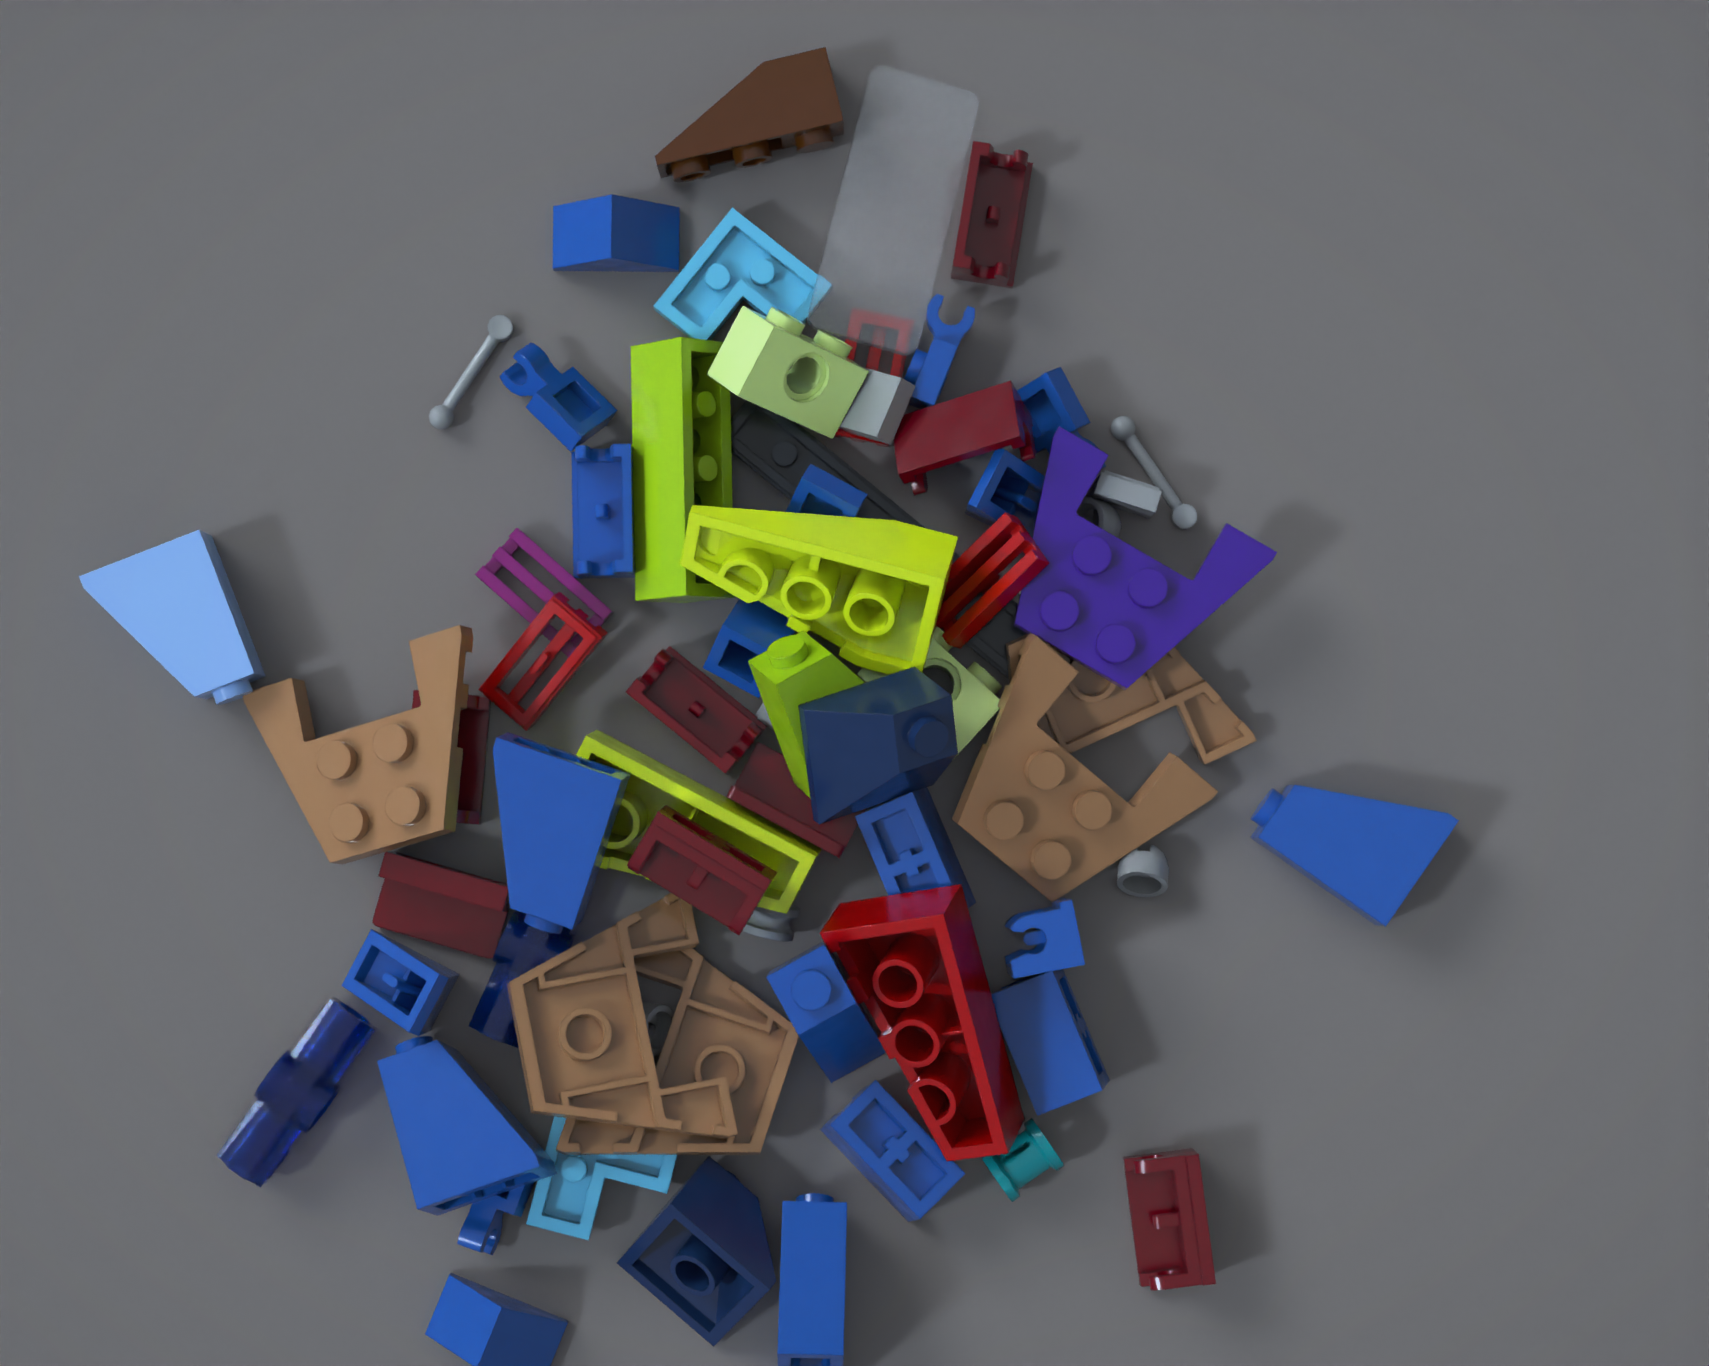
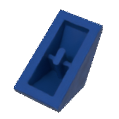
(616, 235)
(1007, 487)
(400, 982)
(493, 1327)

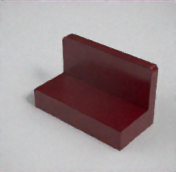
(769, 791)
(441, 904)

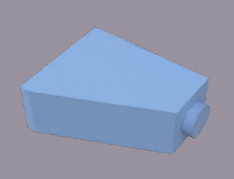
(182, 614)

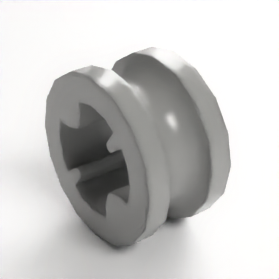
(772, 924)

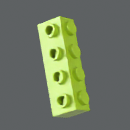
(677, 461)

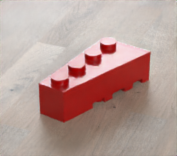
(929, 995)

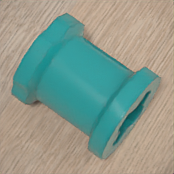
(1026, 1160)

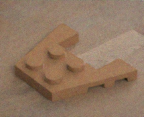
(1098, 708)
(381, 779)
(1044, 806)
(713, 1035)
(589, 1036)

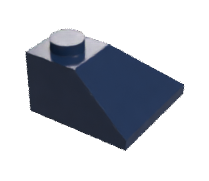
(876, 742)
(705, 1252)

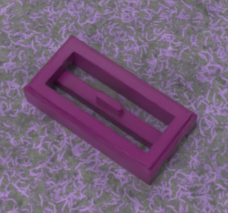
(503, 557)

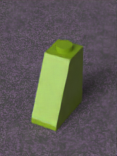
(791, 674)

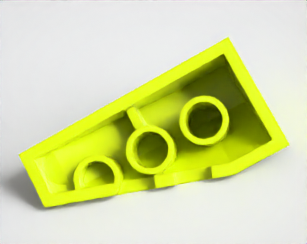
(845, 578)

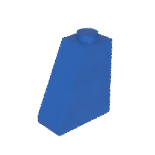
(553, 827)
(1352, 844)
(825, 1012)
(455, 1129)
(812, 1281)

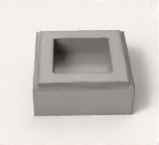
(878, 407)
(1127, 494)

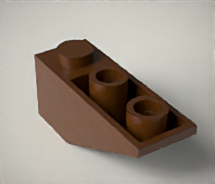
(771, 109)

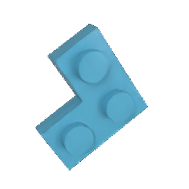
(732, 267)
(572, 1196)

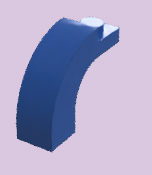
(754, 625)

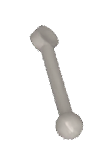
(500, 330)
(1182, 515)

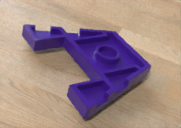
(1106, 598)

